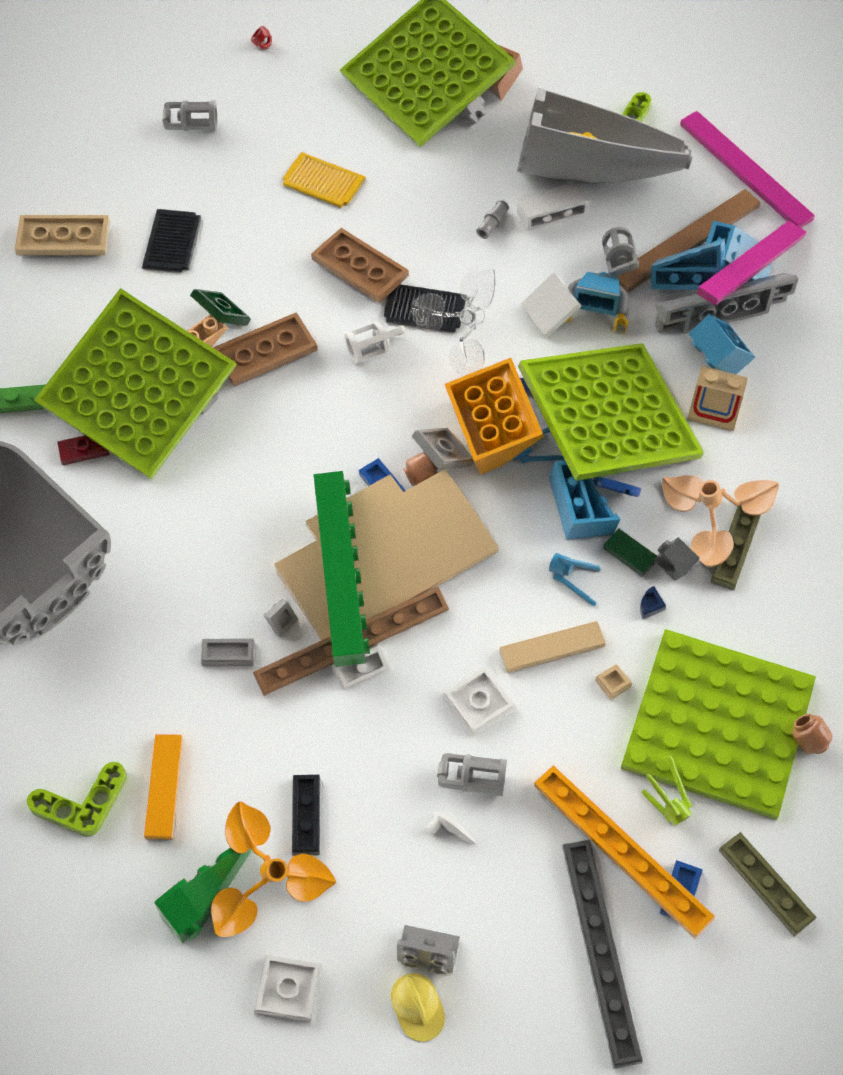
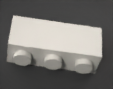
(553, 206)

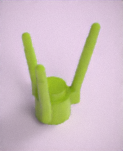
(676, 810)

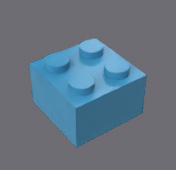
(721, 345)

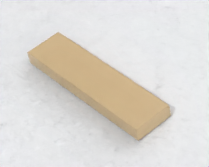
(552, 646)

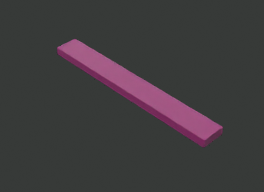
(747, 170)
(751, 263)

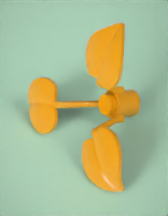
(306, 875)

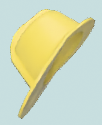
(418, 1007)

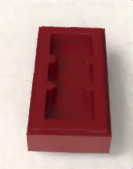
(79, 450)

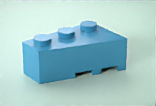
(688, 268)
(580, 505)

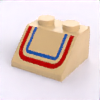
(717, 398)

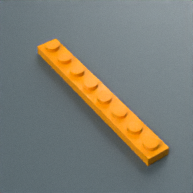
(624, 852)

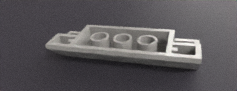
(747, 301)

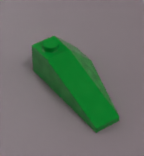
(188, 904)

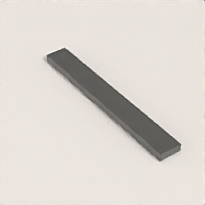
(602, 955)

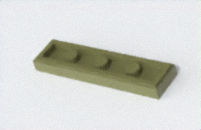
(742, 532)
(767, 884)

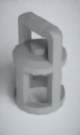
(184, 115)
(621, 256)
(465, 773)

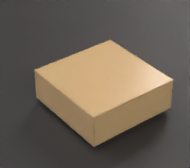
(613, 682)

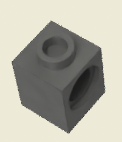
(676, 558)

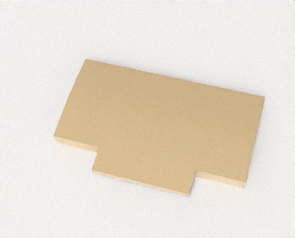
(403, 545)

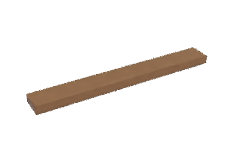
(690, 237)
(378, 629)

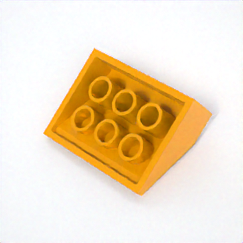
(494, 414)

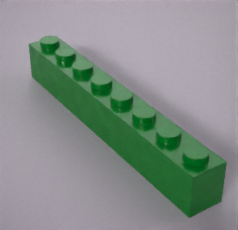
(339, 570)

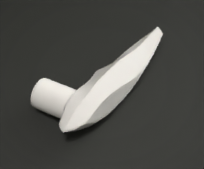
(452, 826)

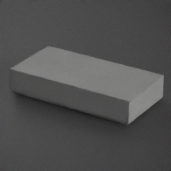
(227, 652)

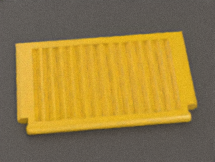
(323, 180)

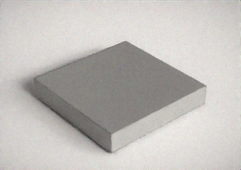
(443, 448)

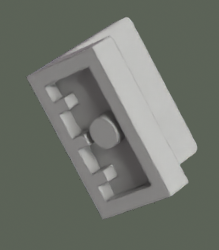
(427, 949)

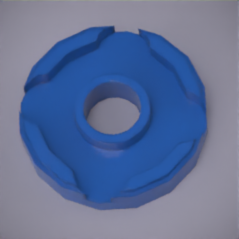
(617, 486)

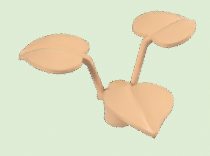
(686, 490)

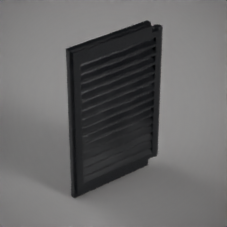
(172, 240)
(400, 300)

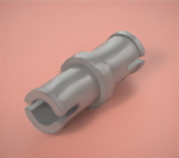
(492, 219)

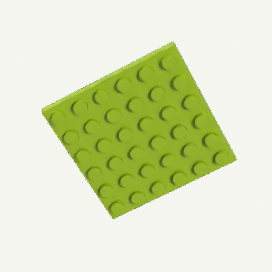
(427, 68)
(135, 383)
(609, 411)
(721, 722)

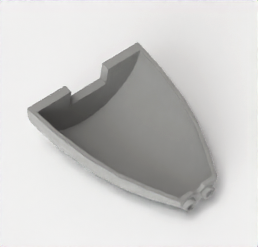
(621, 152)

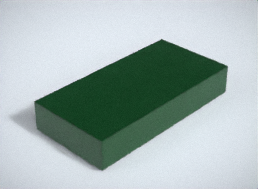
(630, 552)

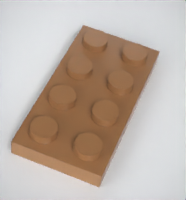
(360, 265)
(268, 348)

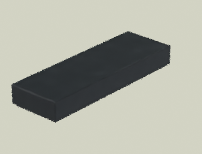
(306, 814)

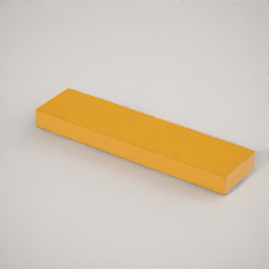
(163, 787)

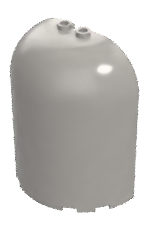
(46, 549)

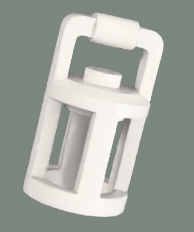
(380, 337)

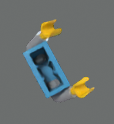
(602, 295)

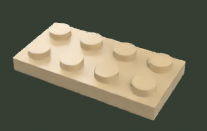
(62, 235)

